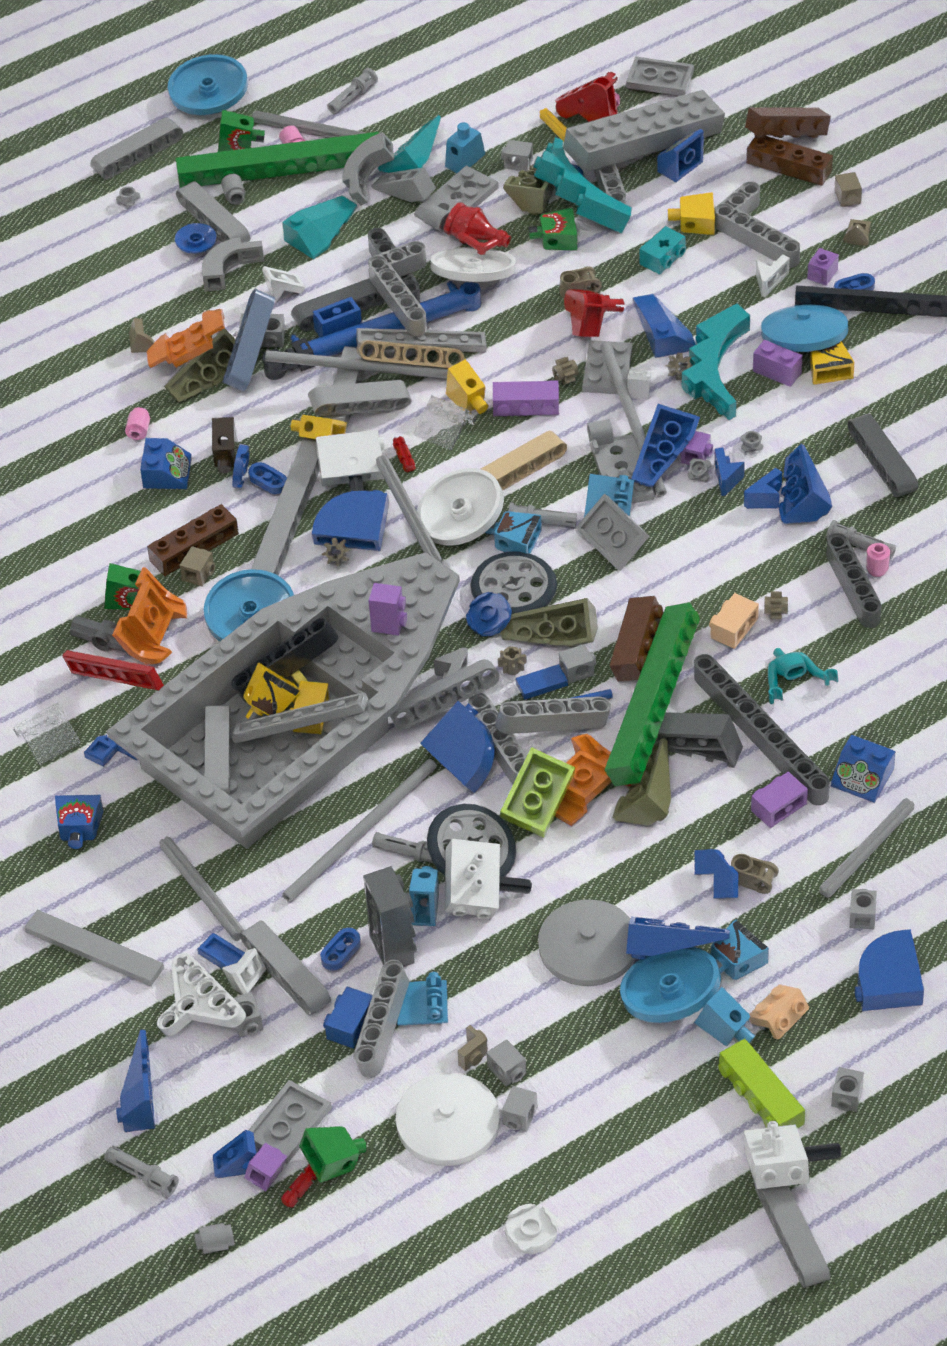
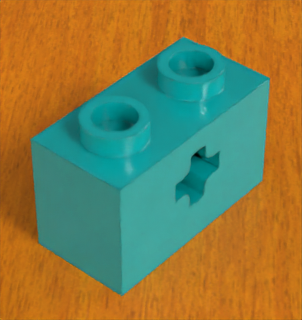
(662, 250)

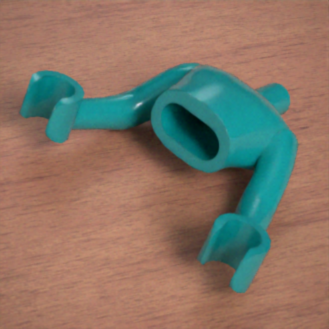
(791, 667)

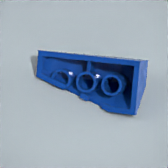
(662, 327)
(665, 440)
(804, 493)
(653, 937)
(136, 1095)

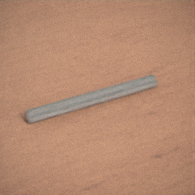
(302, 125)
(407, 507)
(866, 848)
(201, 887)

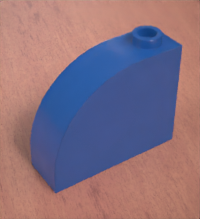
(353, 517)
(462, 745)
(889, 973)

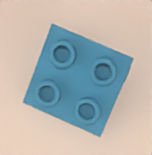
(618, 489)
(425, 1002)

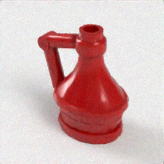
(471, 225)

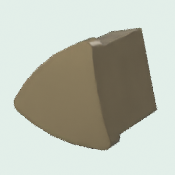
(857, 232)
(139, 340)

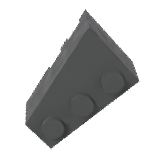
(703, 735)

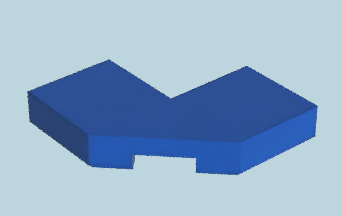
(103, 749)
(725, 876)

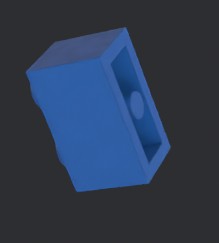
(336, 317)
(347, 1017)

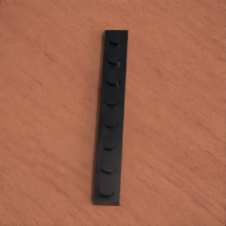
(873, 301)

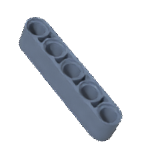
(249, 340)

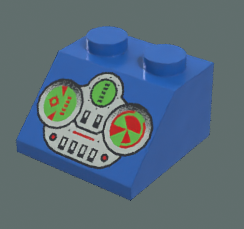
(682, 156)
(164, 464)
(863, 768)

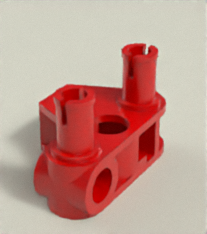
(590, 100)
(588, 310)

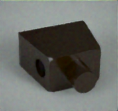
(224, 450)

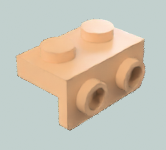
(780, 1010)

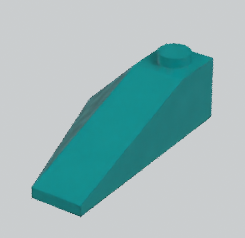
(415, 151)
(315, 226)

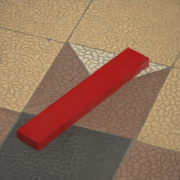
(113, 670)

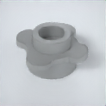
(127, 196)
(751, 441)
(695, 464)

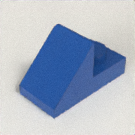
(727, 473)
(765, 492)
(235, 1156)

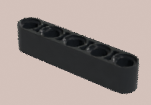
(292, 653)

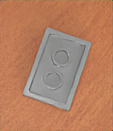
(660, 76)
(597, 375)
(612, 532)
(287, 1117)

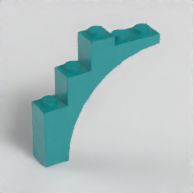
(572, 186)
(713, 340)

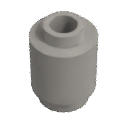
(233, 189)
(214, 1238)

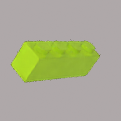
(760, 1086)

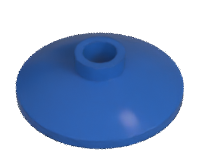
(195, 238)

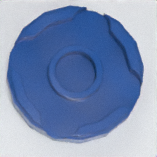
(240, 466)
(489, 614)

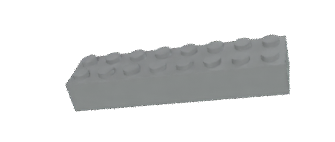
(642, 130)

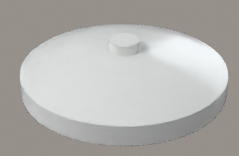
(469, 266)
(461, 506)
(447, 1119)

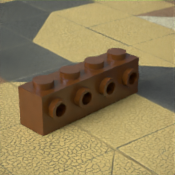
(787, 122)
(790, 159)
(202, 532)
(635, 637)

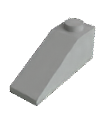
(406, 185)

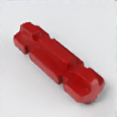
(403, 454)
(299, 1187)

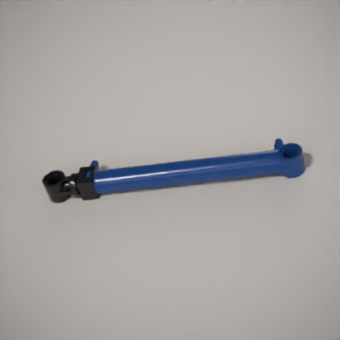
(457, 300)

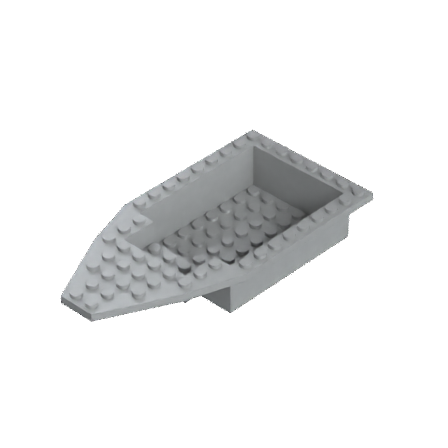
(286, 768)

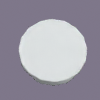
(531, 1229)

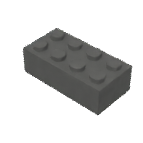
(390, 916)

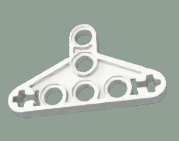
(204, 1004)

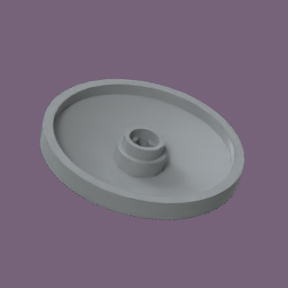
(585, 943)

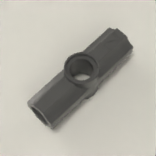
(98, 633)

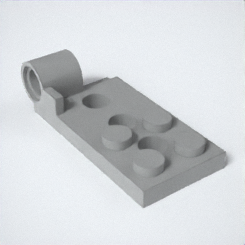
(479, 189)
(604, 443)

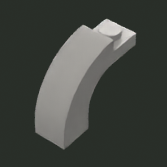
(363, 162)
(226, 256)

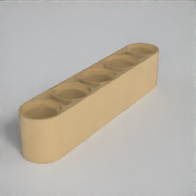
(400, 350)
(526, 459)

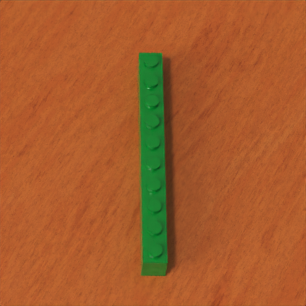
(269, 160)
(652, 695)

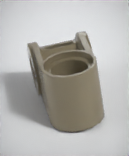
(579, 280)
(753, 873)

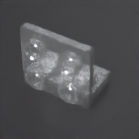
(443, 422)
(47, 733)

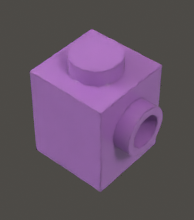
(823, 266)
(699, 448)
(265, 1166)

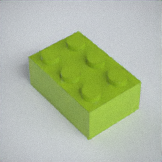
(537, 792)

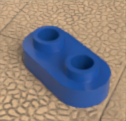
(859, 281)
(270, 480)
(338, 949)

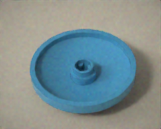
(208, 84)
(805, 327)
(240, 597)
(670, 985)

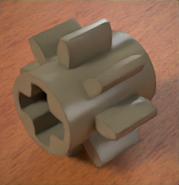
(673, 365)
(565, 370)
(334, 557)
(776, 605)
(512, 660)

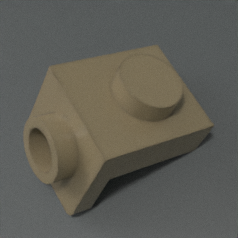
(474, 1050)

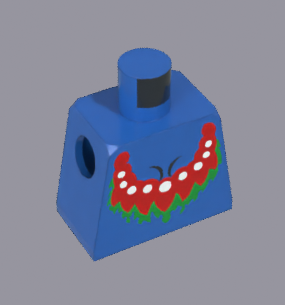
(78, 817)

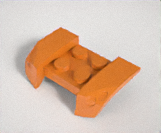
(188, 343)
(148, 620)
(588, 780)

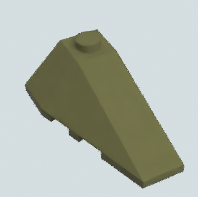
(529, 191)
(204, 369)
(558, 624)
(651, 797)

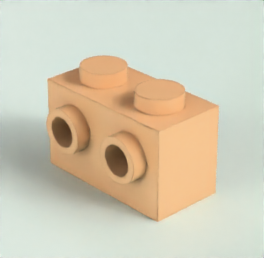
(734, 620)

